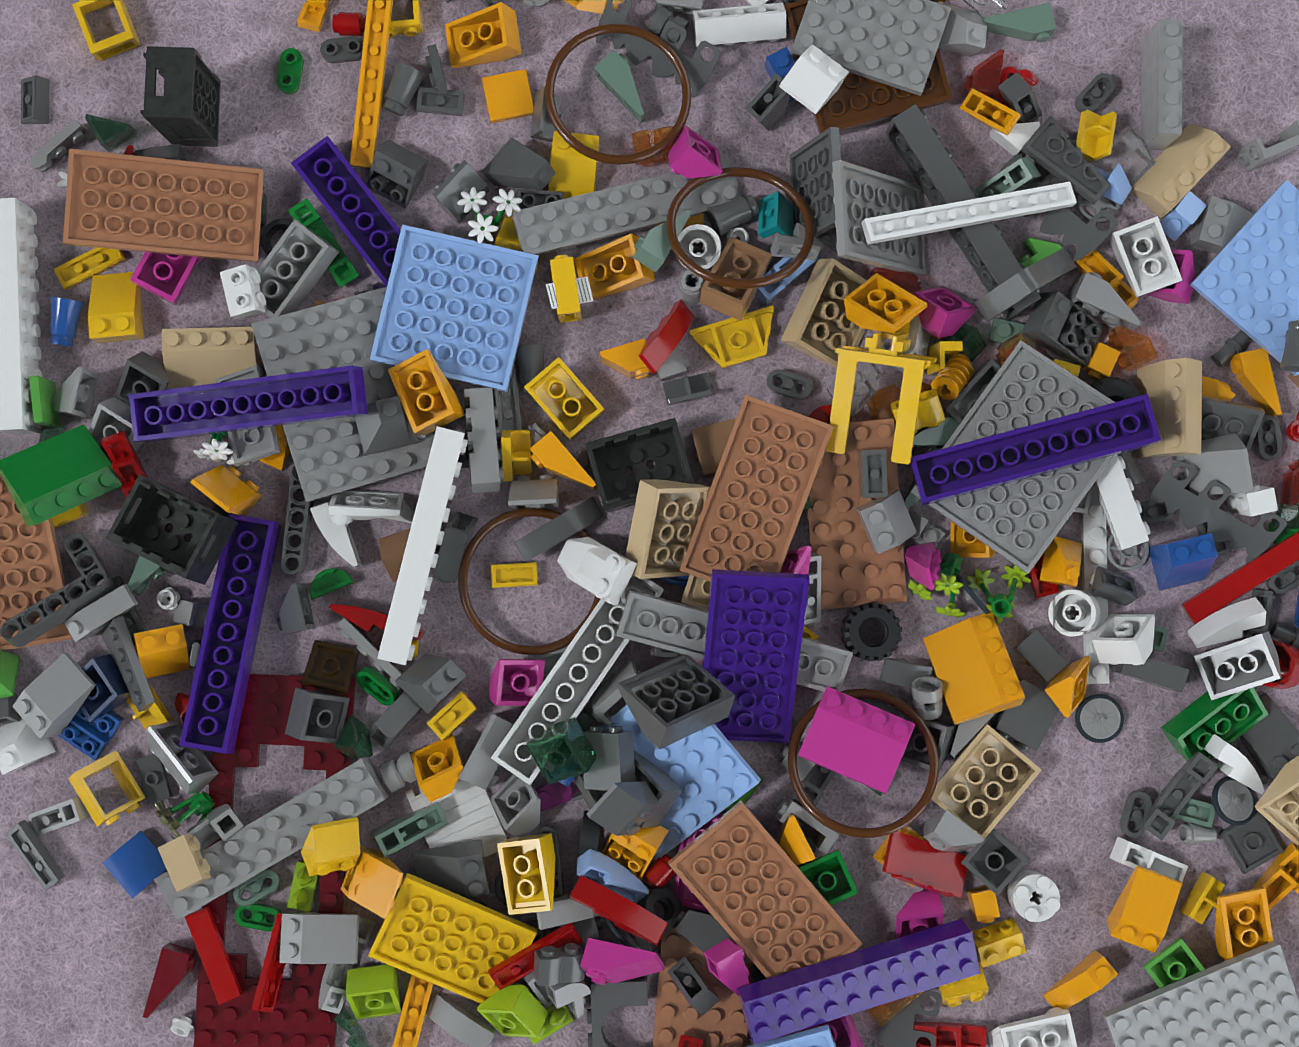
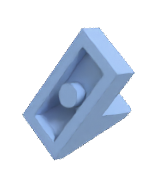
(1119, 184)
(1182, 215)

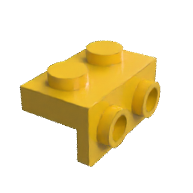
(998, 942)
(970, 988)

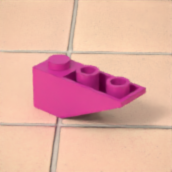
(924, 563)
(727, 964)

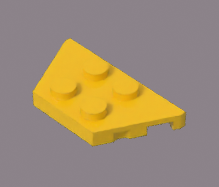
(734, 340)

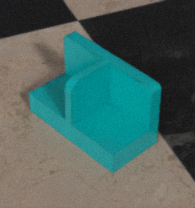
(775, 215)

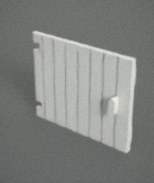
(468, 817)

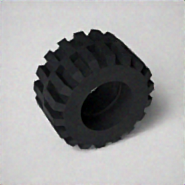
(891, 631)

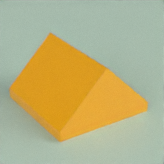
(1069, 686)

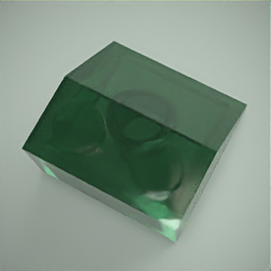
(562, 751)

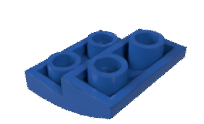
(91, 736)
(135, 864)

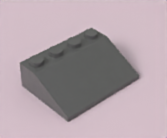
(675, 700)

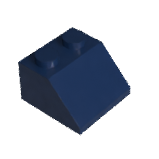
(109, 688)

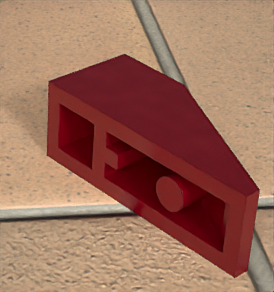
(172, 967)

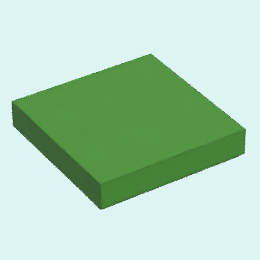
(42, 398)

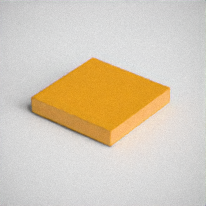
(508, 96)

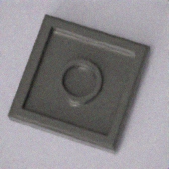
(1251, 843)

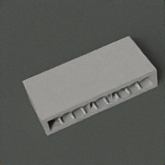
(1161, 84)

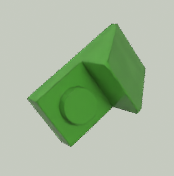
(1038, 250)

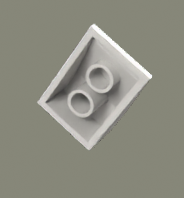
(1145, 257)

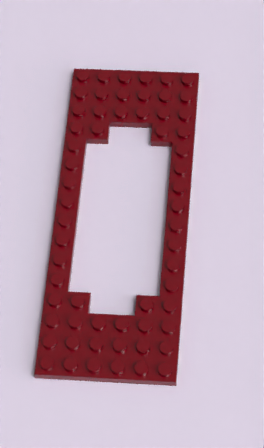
(296, 1013)

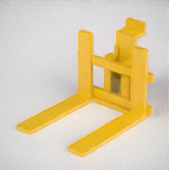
(910, 390)

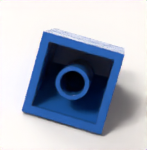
(1183, 560)

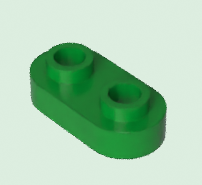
(290, 70)
(377, 686)
(259, 916)

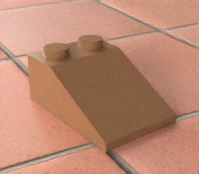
(737, 262)

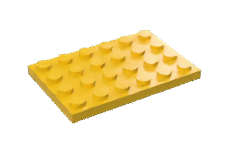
(448, 938)

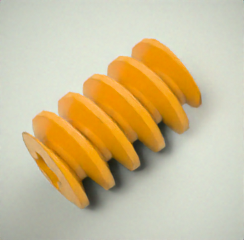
(954, 377)

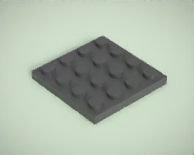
(812, 178)

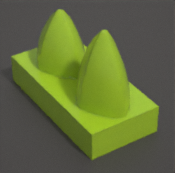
(302, 889)
(554, 1021)

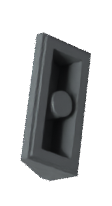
(35, 100)
(1114, 586)

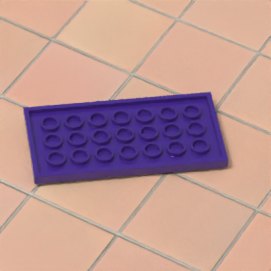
(756, 649)

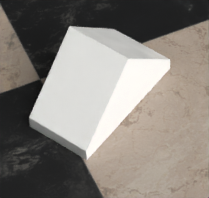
(1017, 137)

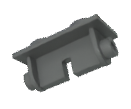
(1267, 600)

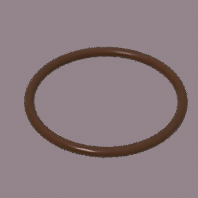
(622, 29)
(731, 282)
(463, 585)
(866, 832)

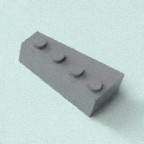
(482, 440)

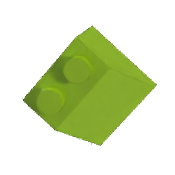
(373, 991)
(514, 1012)

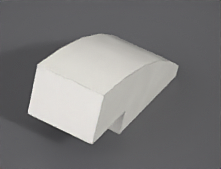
(337, 536)
(1228, 623)
(1234, 763)
(1133, 855)

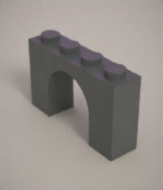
(611, 996)

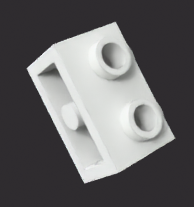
(243, 292)
(1253, 503)

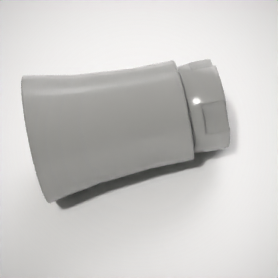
(689, 294)

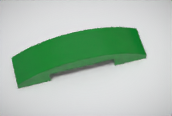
(341, 266)

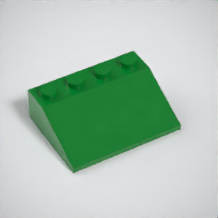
(57, 475)

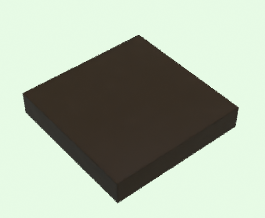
(330, 667)

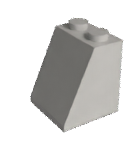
(1220, 460)

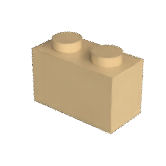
(184, 862)

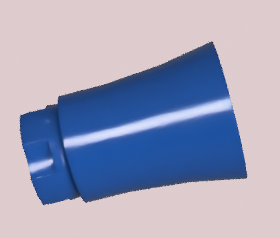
(64, 320)

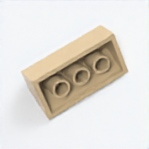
(1179, 168)

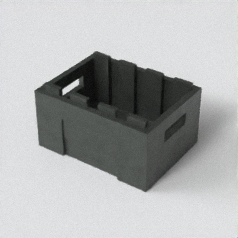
(190, 100)
(634, 448)
(148, 537)

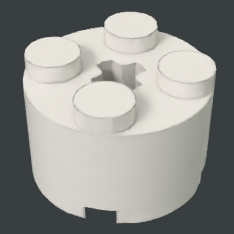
(711, 245)
(1068, 624)
(1046, 897)

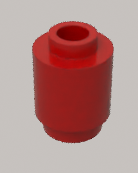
(348, 23)
(659, 872)

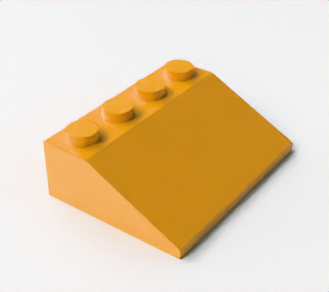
(974, 668)

